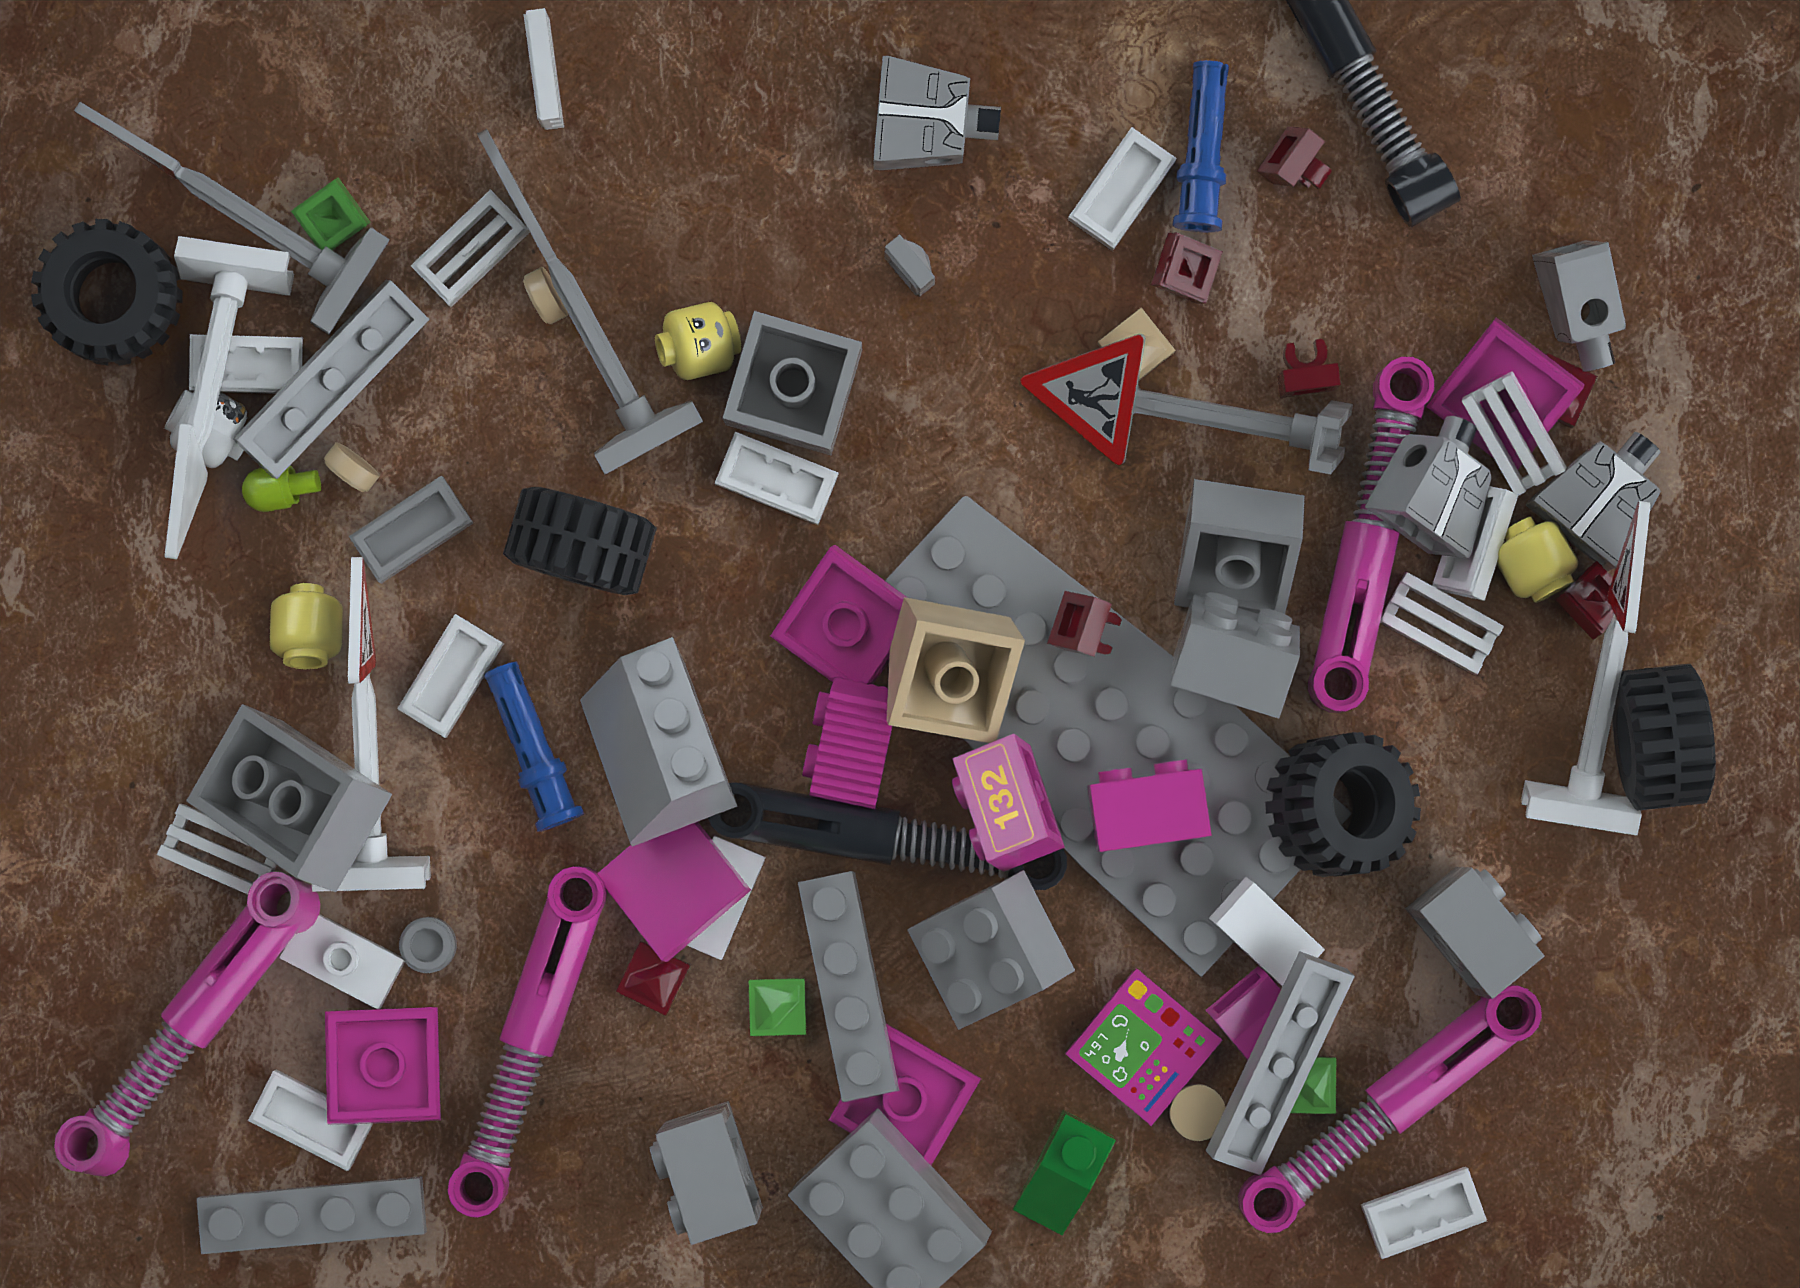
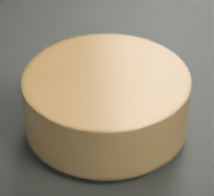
(544, 296)
(351, 467)
(1196, 1112)

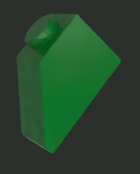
(1064, 1172)

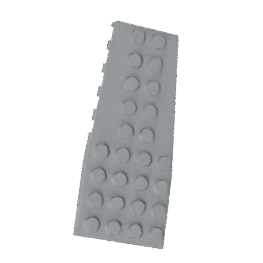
(1109, 716)

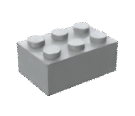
(289, 798)
(707, 1174)
(889, 1209)

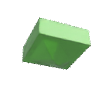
(331, 216)
(777, 1007)
(1319, 1089)

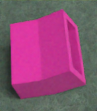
(1245, 1009)

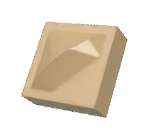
(1156, 346)

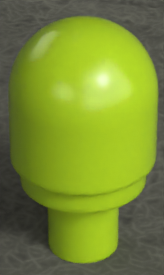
(271, 494)

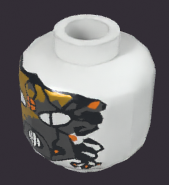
(227, 423)

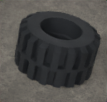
(69, 266)
(579, 540)
(1664, 737)
(1379, 797)

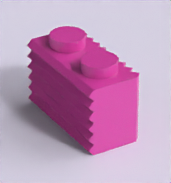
(851, 745)

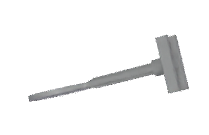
(642, 426)

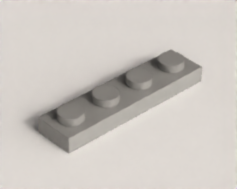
(331, 379)
(848, 986)
(1280, 1063)
(311, 1215)

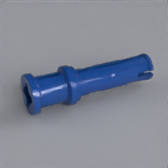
(1202, 171)
(540, 770)

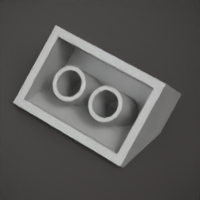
(656, 743)

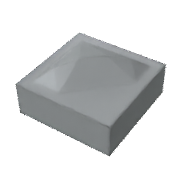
(910, 264)

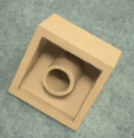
(951, 670)

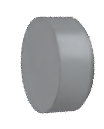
(427, 945)

